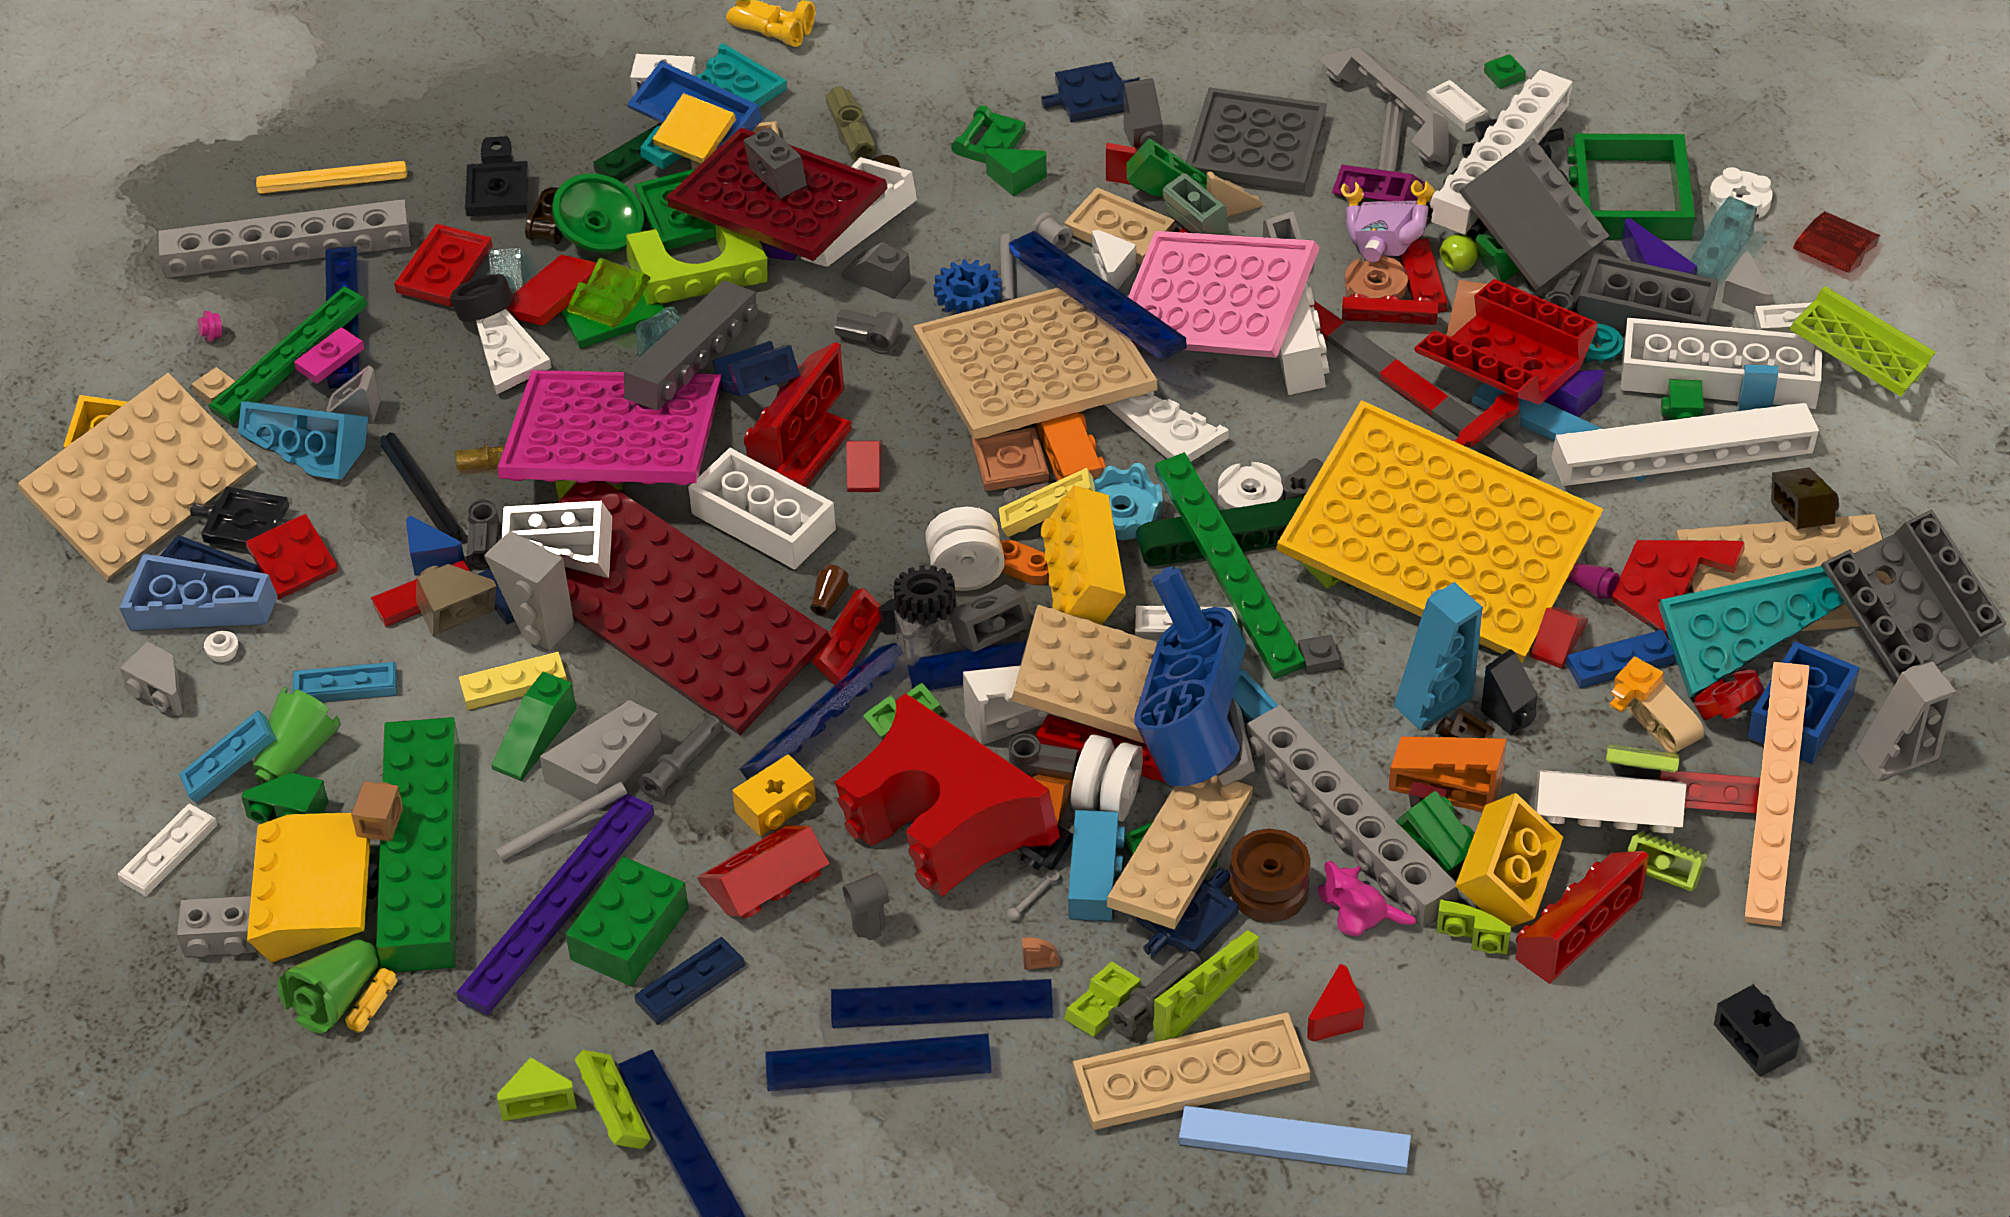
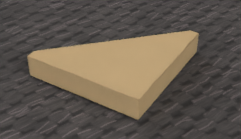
(1231, 195)

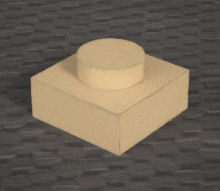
(212, 385)

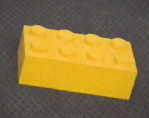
(1083, 556)

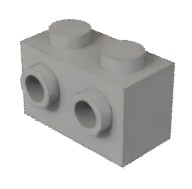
(214, 926)

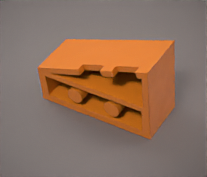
(1463, 766)

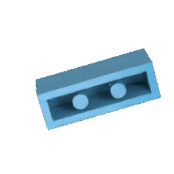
(1094, 864)

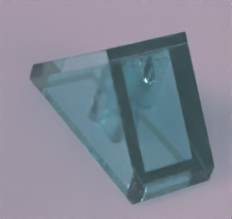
(510, 264)

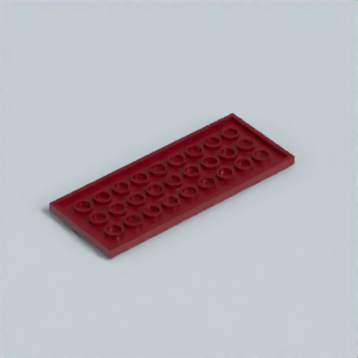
(689, 614)

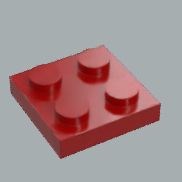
(292, 556)

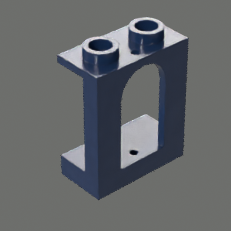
(746, 369)

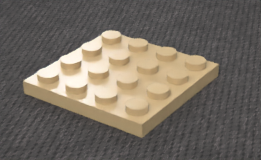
(1083, 671)

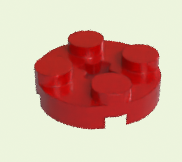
(1727, 697)

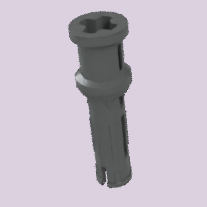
(672, 766)
(1141, 1000)

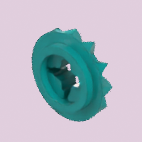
(1609, 340)

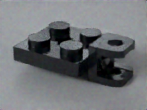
(497, 170)

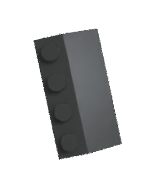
(1631, 289)

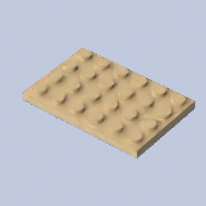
(136, 476)
(1783, 549)

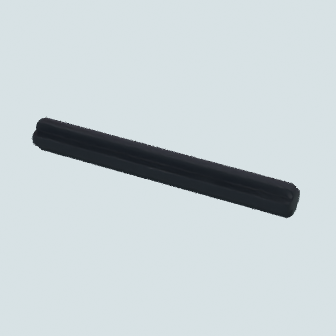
(420, 486)

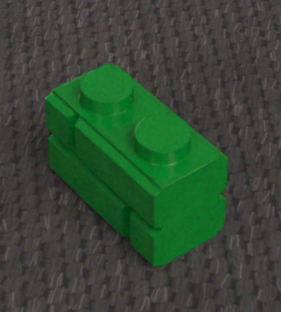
(1438, 830)

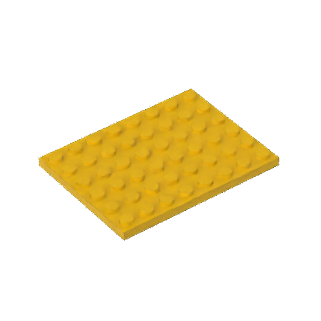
(1418, 512)

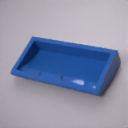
(668, 83)

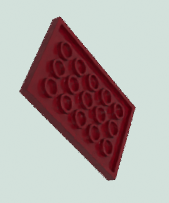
(802, 222)

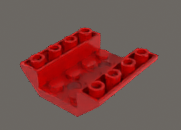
(1511, 337)

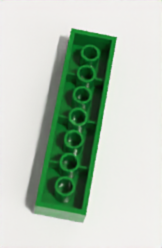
(422, 859)

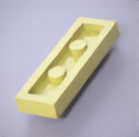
(1039, 505)
(507, 680)

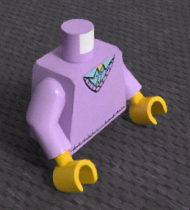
(1386, 226)

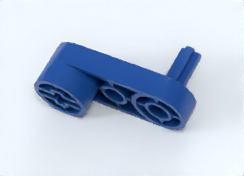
(1190, 687)

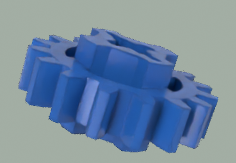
(967, 287)

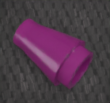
(1596, 580)

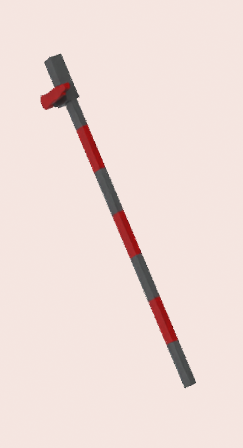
(1486, 434)

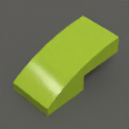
(1105, 991)

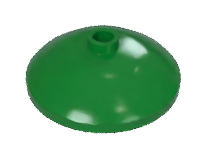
(601, 202)

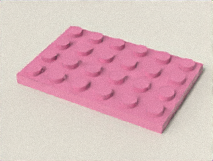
(1225, 289)

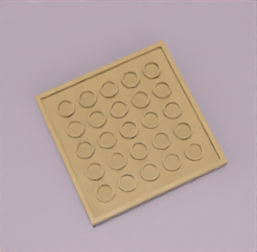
(1031, 362)

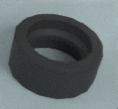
(481, 297)

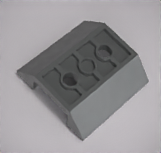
(1927, 591)

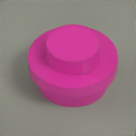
(210, 326)

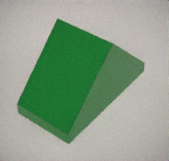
(1016, 168)
(1495, 258)

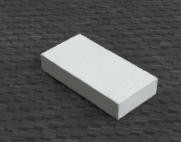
(1457, 105)

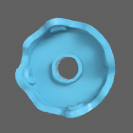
(1136, 492)

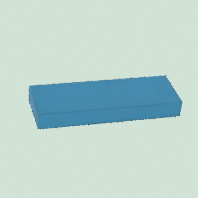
(348, 681)
(227, 756)

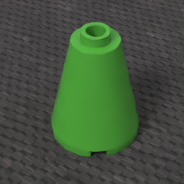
(299, 729)
(327, 984)

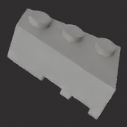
(602, 752)

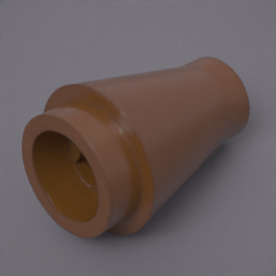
(829, 587)

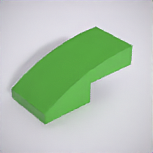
(883, 714)

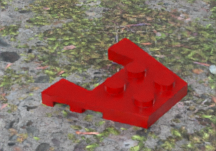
(1667, 570)

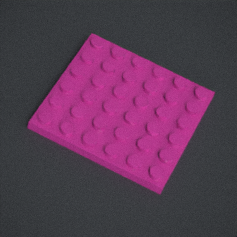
(587, 432)

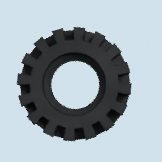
(924, 594)

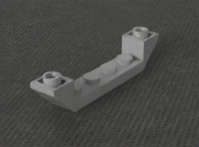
(1433, 135)

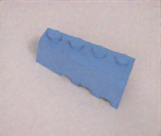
(195, 594)

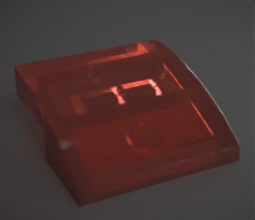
(1836, 241)

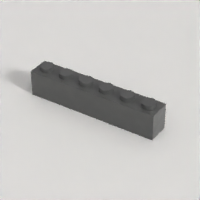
(690, 345)

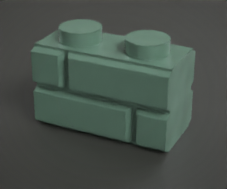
(1195, 207)

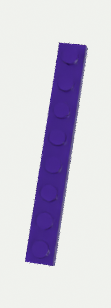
(555, 904)

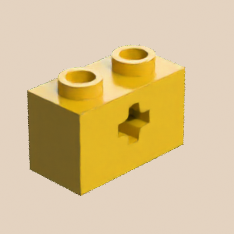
(774, 795)

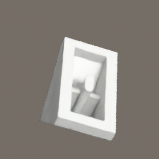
(1113, 257)

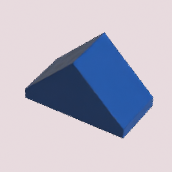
(430, 546)

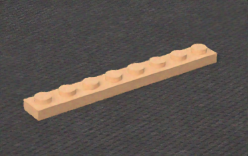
(1777, 794)

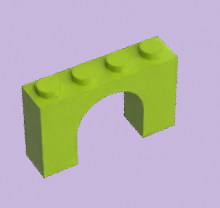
(671, 280)

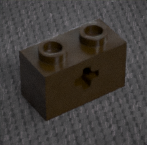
(1804, 498)

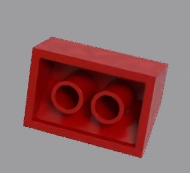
(765, 870)

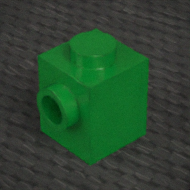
(1683, 399)

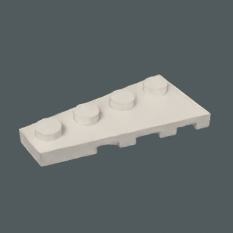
(1169, 427)

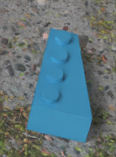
(1442, 658)

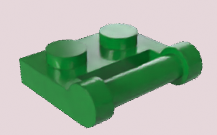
(1002, 133)

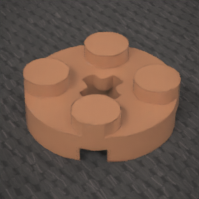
(1361, 275)

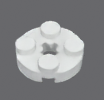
(1734, 182)
(1258, 476)

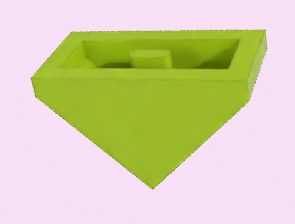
(535, 1092)

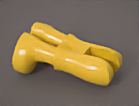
(773, 21)

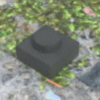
(1319, 654)

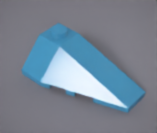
(313, 439)

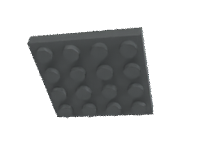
(1257, 138)

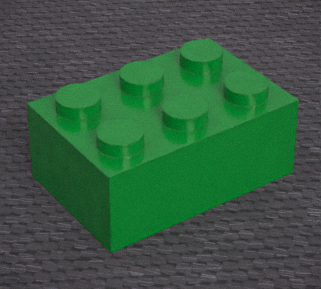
(627, 921)

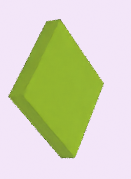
(1642, 758)

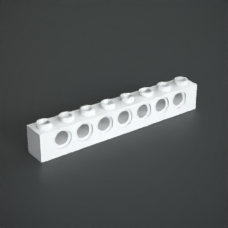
(1527, 117)

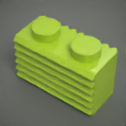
(1670, 861)

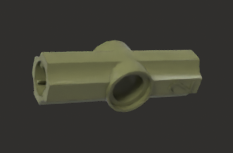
(850, 123)

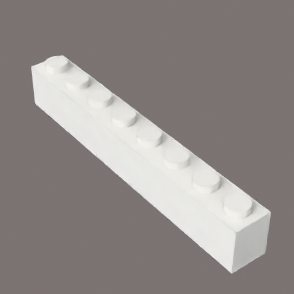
(1684, 444)

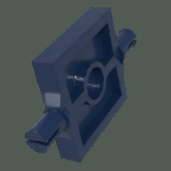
(1088, 92)
(1201, 921)

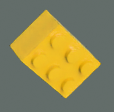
(1509, 860)

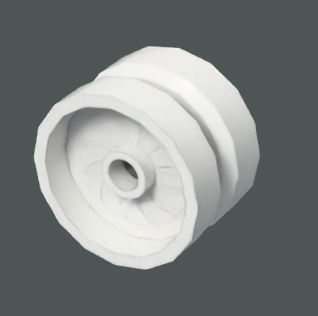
(966, 546)
(1107, 776)

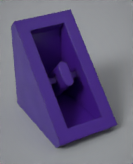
(1578, 392)

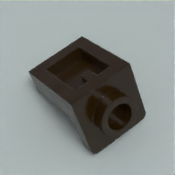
(1463, 725)

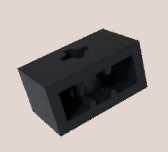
(1757, 1030)

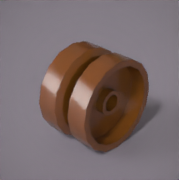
(1270, 875)

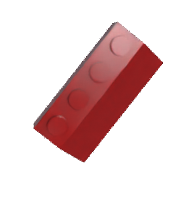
(796, 407)
(1582, 914)

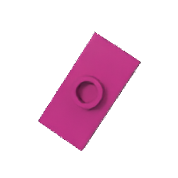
(329, 355)

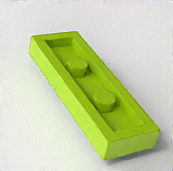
(612, 1099)

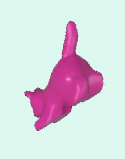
(1358, 902)

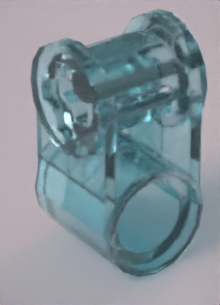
(654, 328)

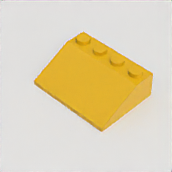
(307, 883)

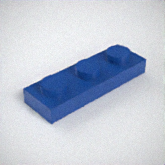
(1606, 661)

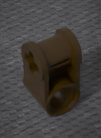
(541, 222)

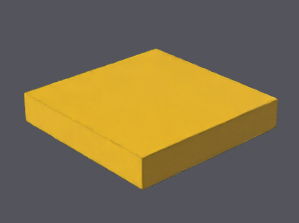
(694, 128)

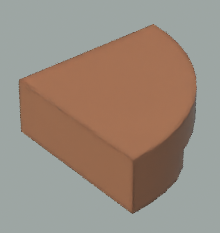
(1038, 954)

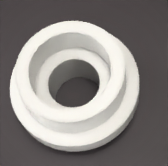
(221, 646)

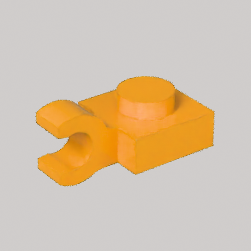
(1635, 681)

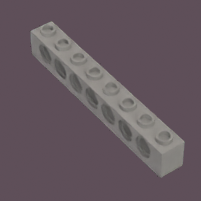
(283, 238)
(1350, 815)

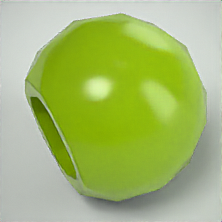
(1459, 252)

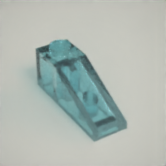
(1724, 237)

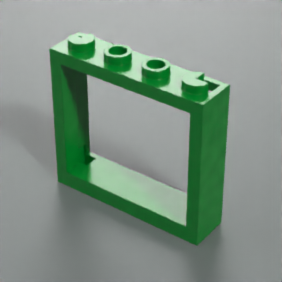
(1637, 147)

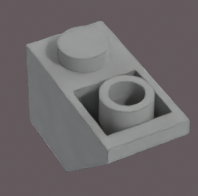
(154, 677)

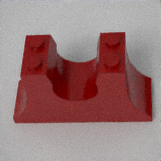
(958, 792)

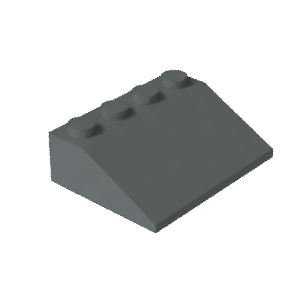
(1534, 213)

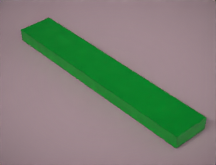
(280, 360)

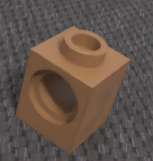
(377, 811)

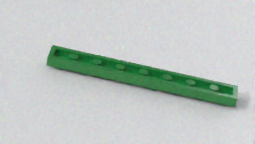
(1229, 566)

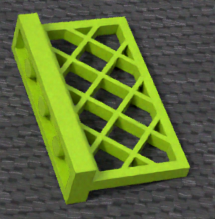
(1861, 328)

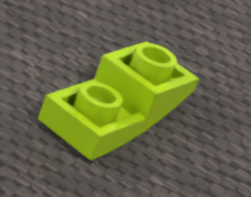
(1486, 931)

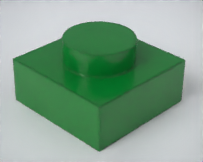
(1504, 71)

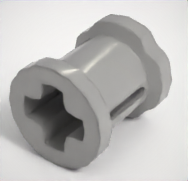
(1052, 231)

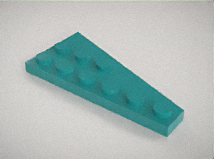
(734, 74)
(1736, 623)

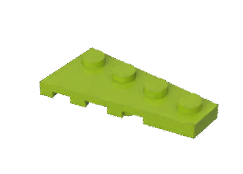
(1197, 991)

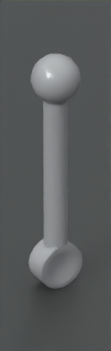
(1052, 878)

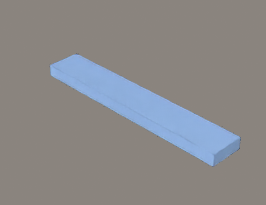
(1295, 1139)

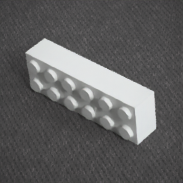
(1717, 356)

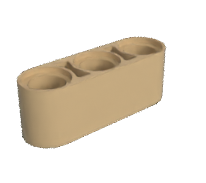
(1667, 719)

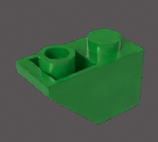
(285, 796)

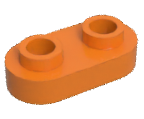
(1024, 563)

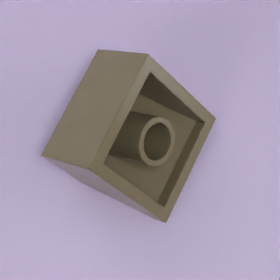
(453, 597)

